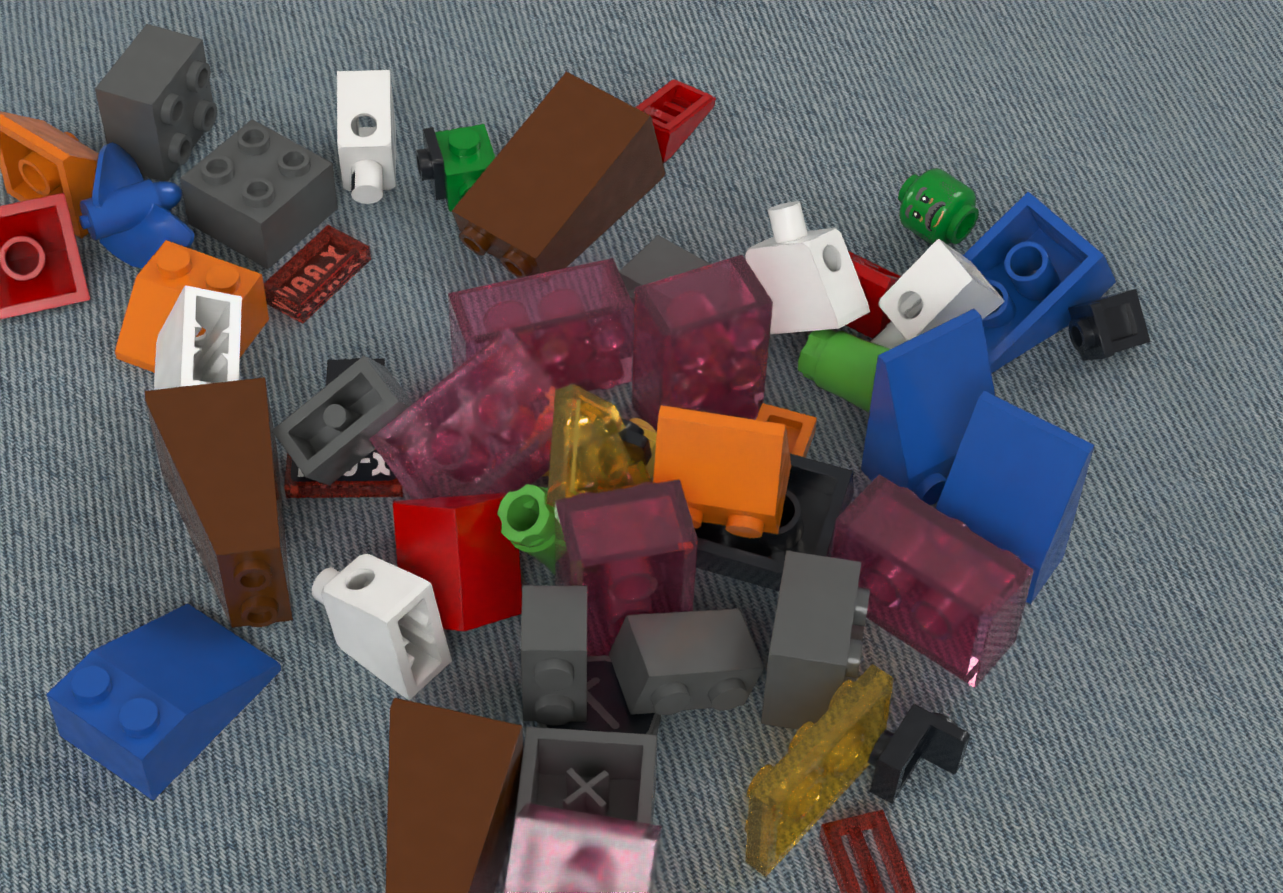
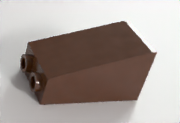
(561, 180)
(227, 487)
(449, 799)

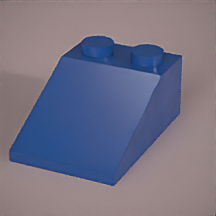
(1039, 272)
(924, 404)
(1017, 484)
(158, 696)

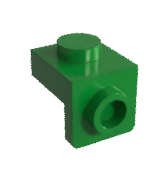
(465, 157)

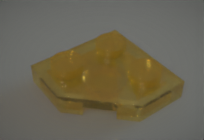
(587, 447)

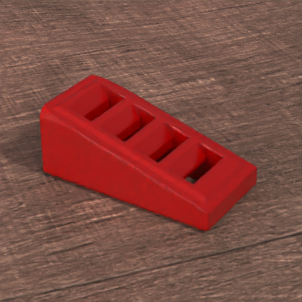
(672, 122)

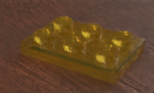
(816, 769)

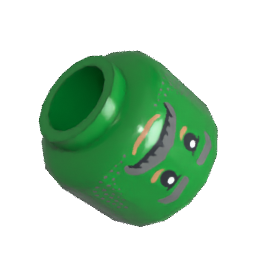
(937, 207)

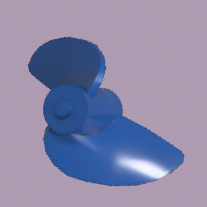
(129, 212)

